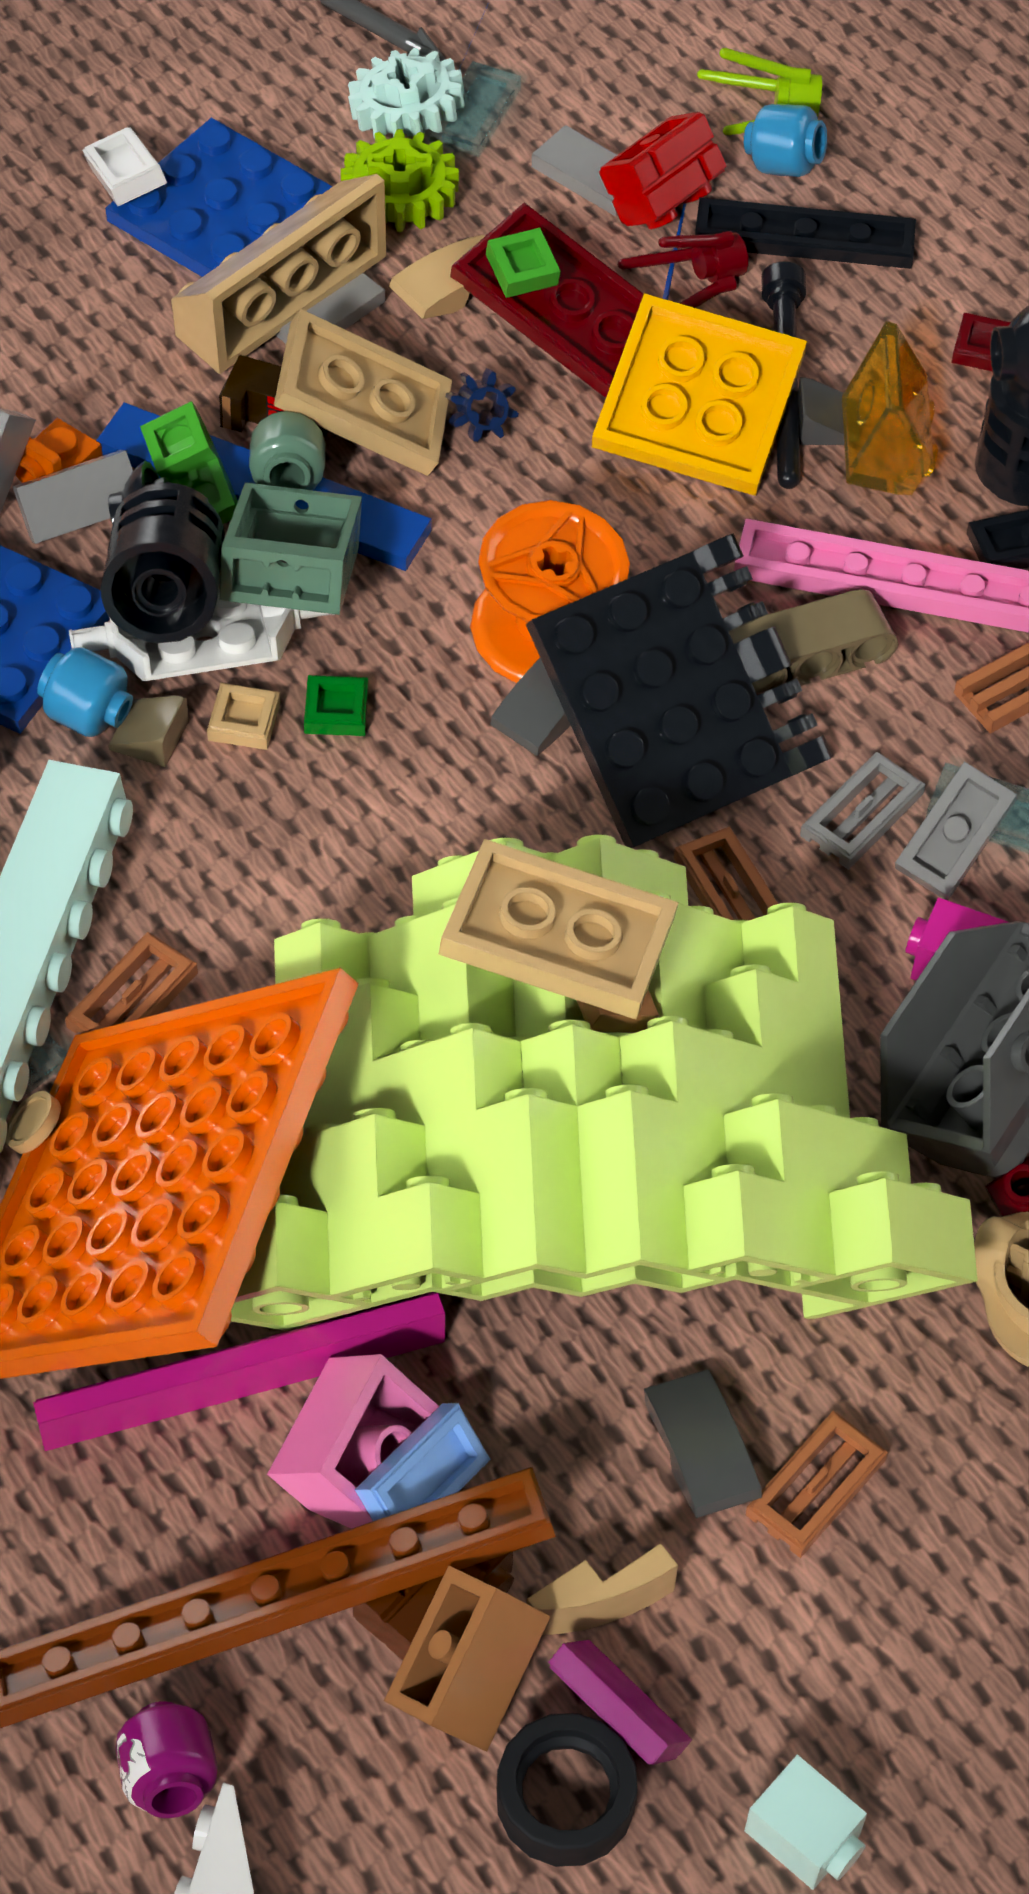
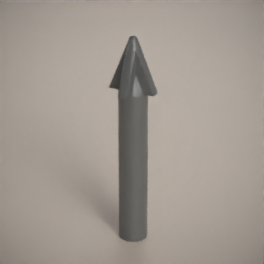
(384, 26)

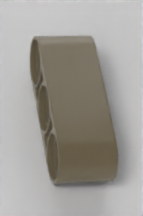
(826, 637)

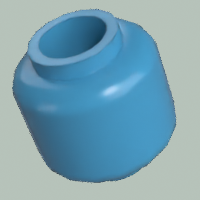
(786, 140)
(85, 691)

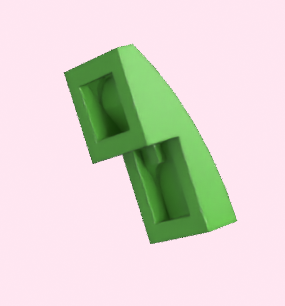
(189, 458)

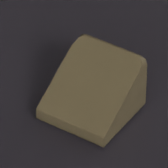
(152, 729)

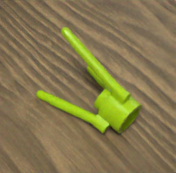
(792, 86)

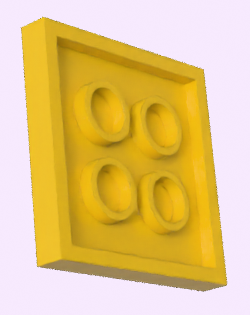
(699, 394)

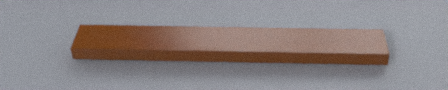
(271, 1595)

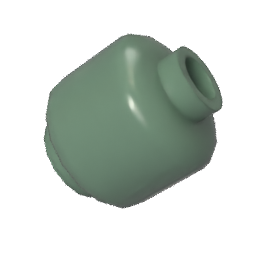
(287, 451)

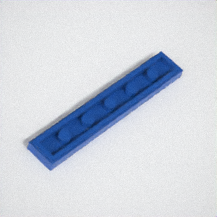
(386, 530)

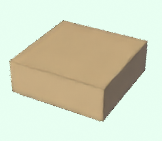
(243, 716)

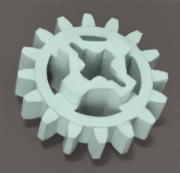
(406, 93)

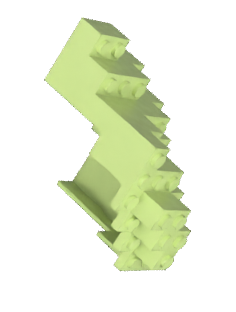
(509, 1148)

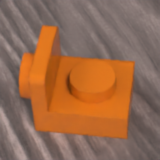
(56, 449)

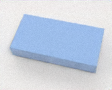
(426, 1466)

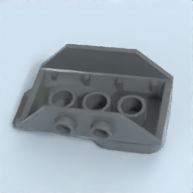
(961, 1053)

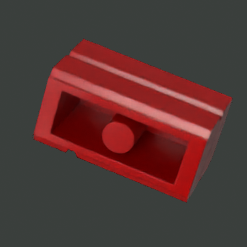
(663, 171)

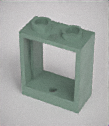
(313, 541)

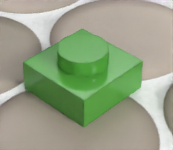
(522, 262)

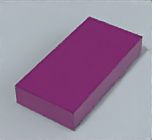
(619, 1702)

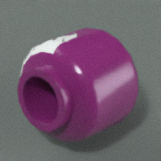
(166, 1759)

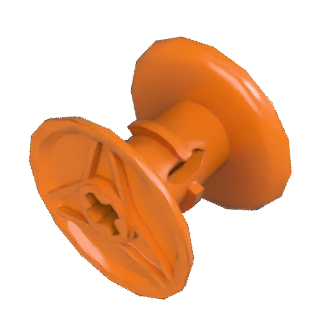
(533, 565)

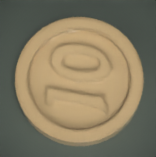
(32, 1122)

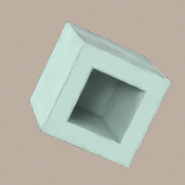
(807, 1824)

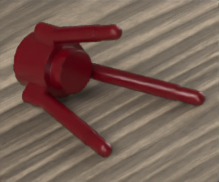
(713, 258)

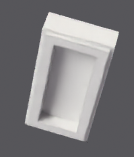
(124, 166)

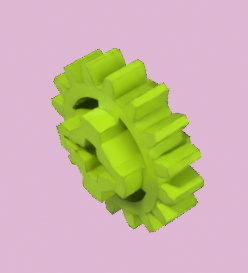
(415, 176)

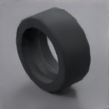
(560, 1733)

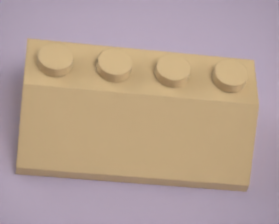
(283, 272)

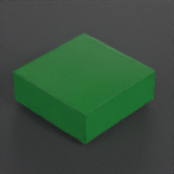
(336, 705)

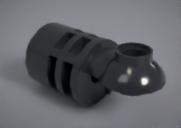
(1004, 433)
(161, 558)

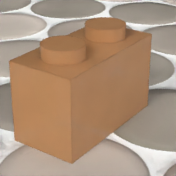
(467, 1658)

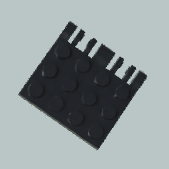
(669, 695)

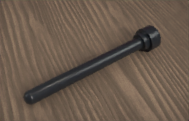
(783, 292)

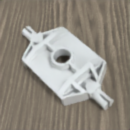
(240, 634)

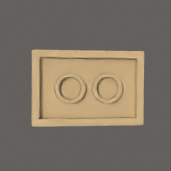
(363, 392)
(558, 928)

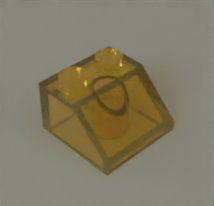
(889, 418)

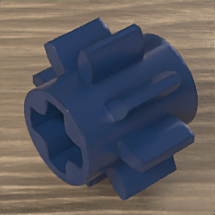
(486, 419)

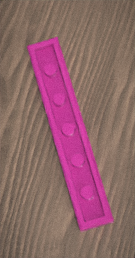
(236, 1371)

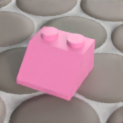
(345, 1431)

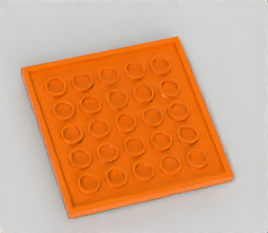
(160, 1175)

